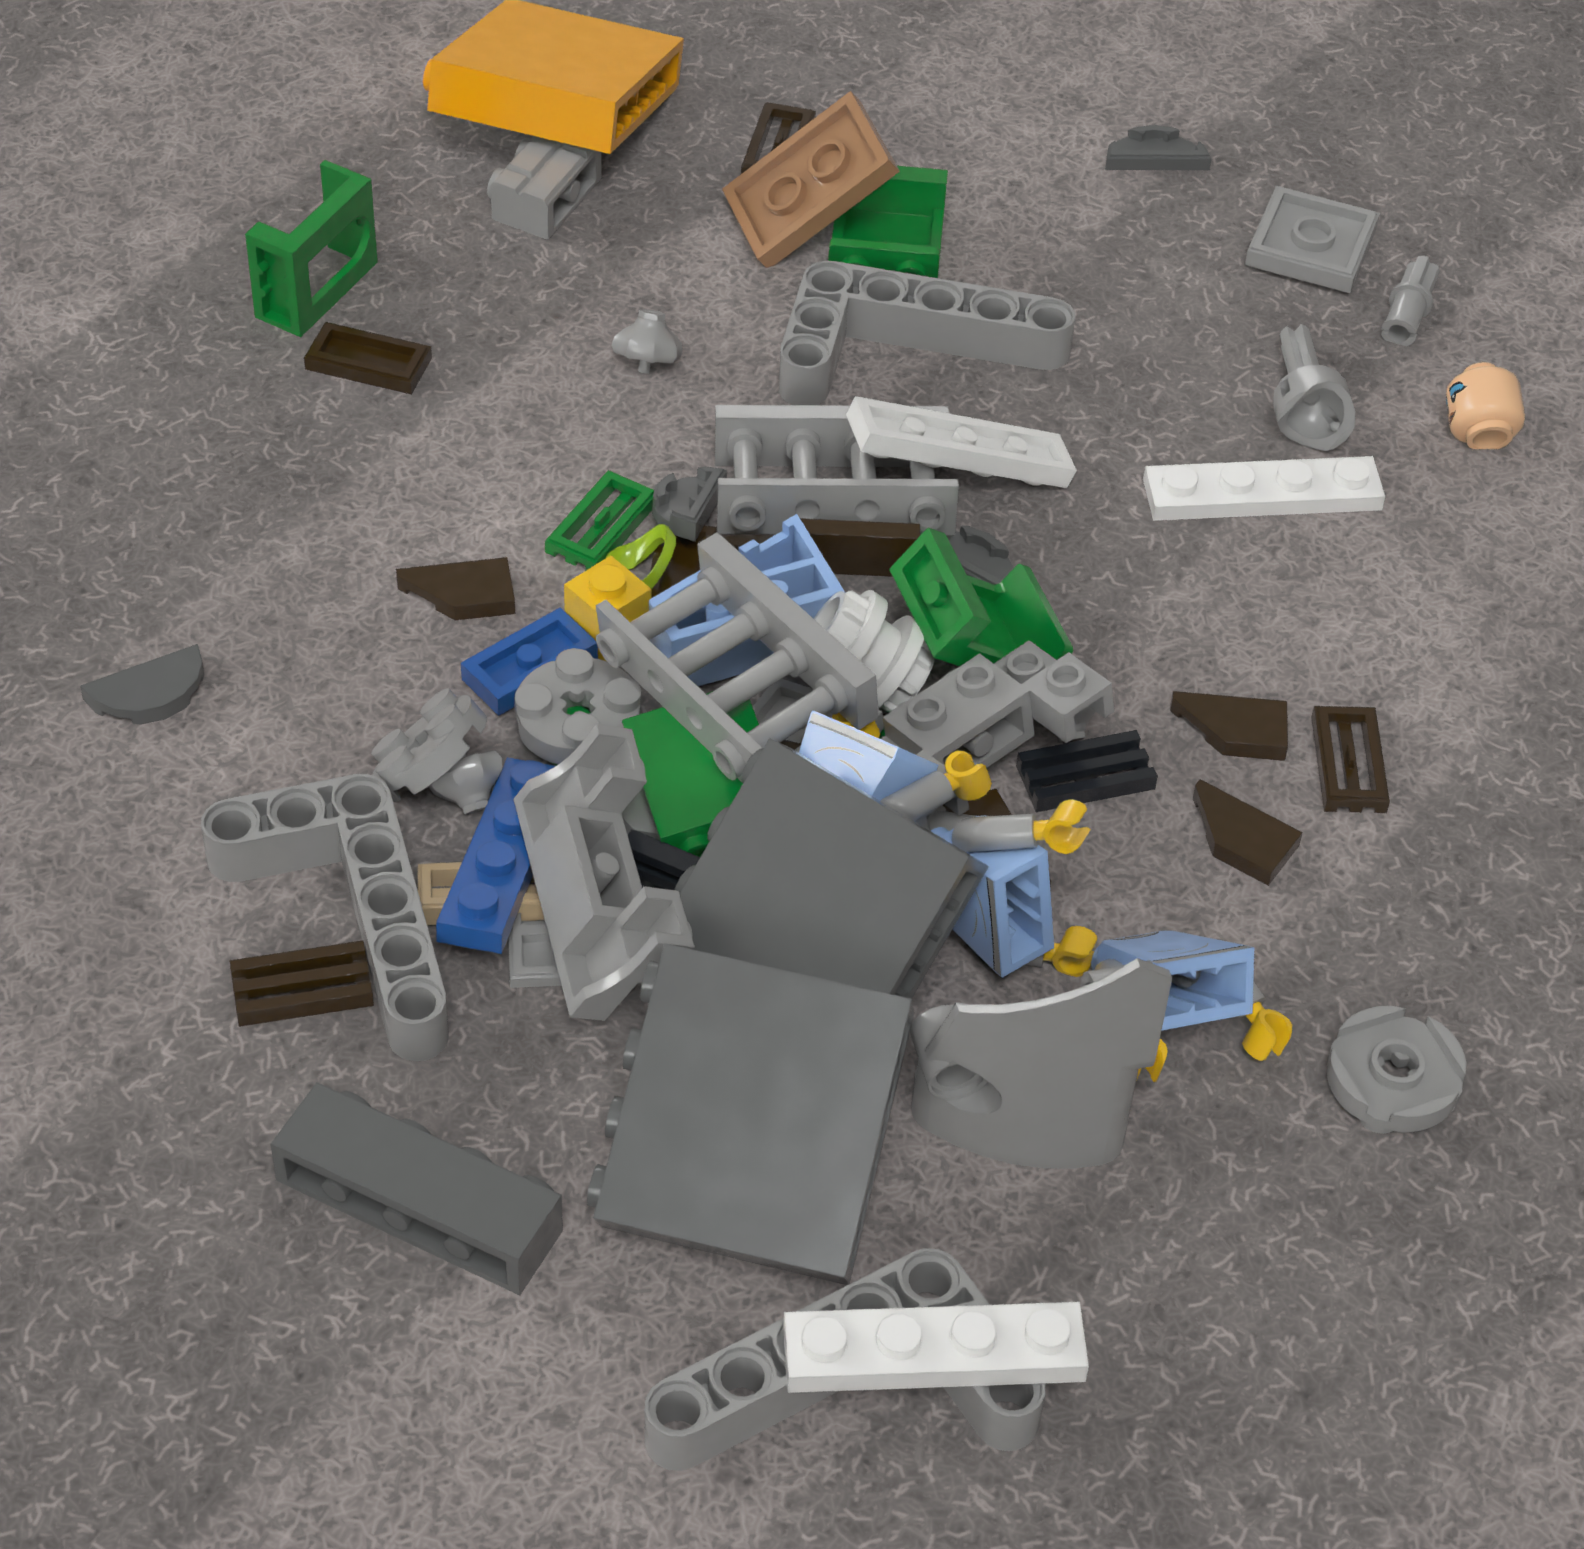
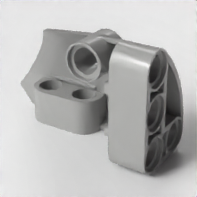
(1042, 1075)

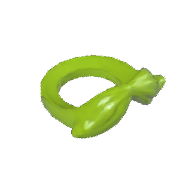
(638, 550)

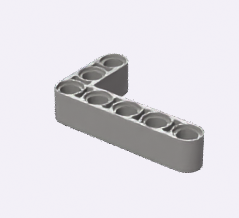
(915, 313)
(353, 824)
(758, 1363)

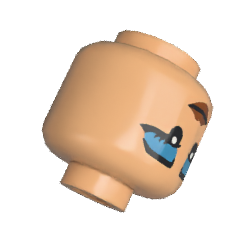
(1485, 406)

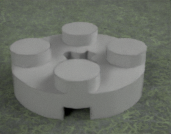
(570, 682)
(429, 745)
(1388, 1101)

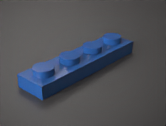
(493, 871)

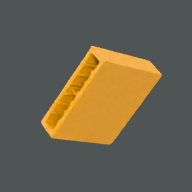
(554, 75)

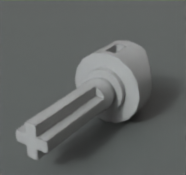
(1311, 396)

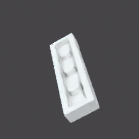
(960, 442)
(1263, 488)
(934, 1347)

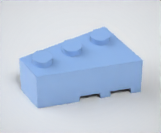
(789, 562)

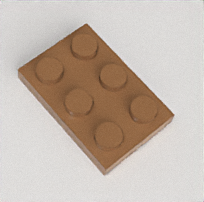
(810, 180)

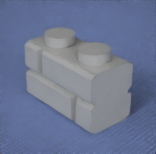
(542, 185)

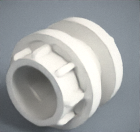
(889, 650)

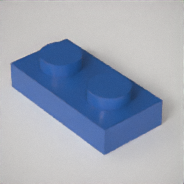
(504, 665)

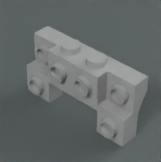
(992, 708)
(587, 877)

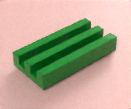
(580, 552)

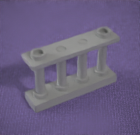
(811, 439)
(759, 613)

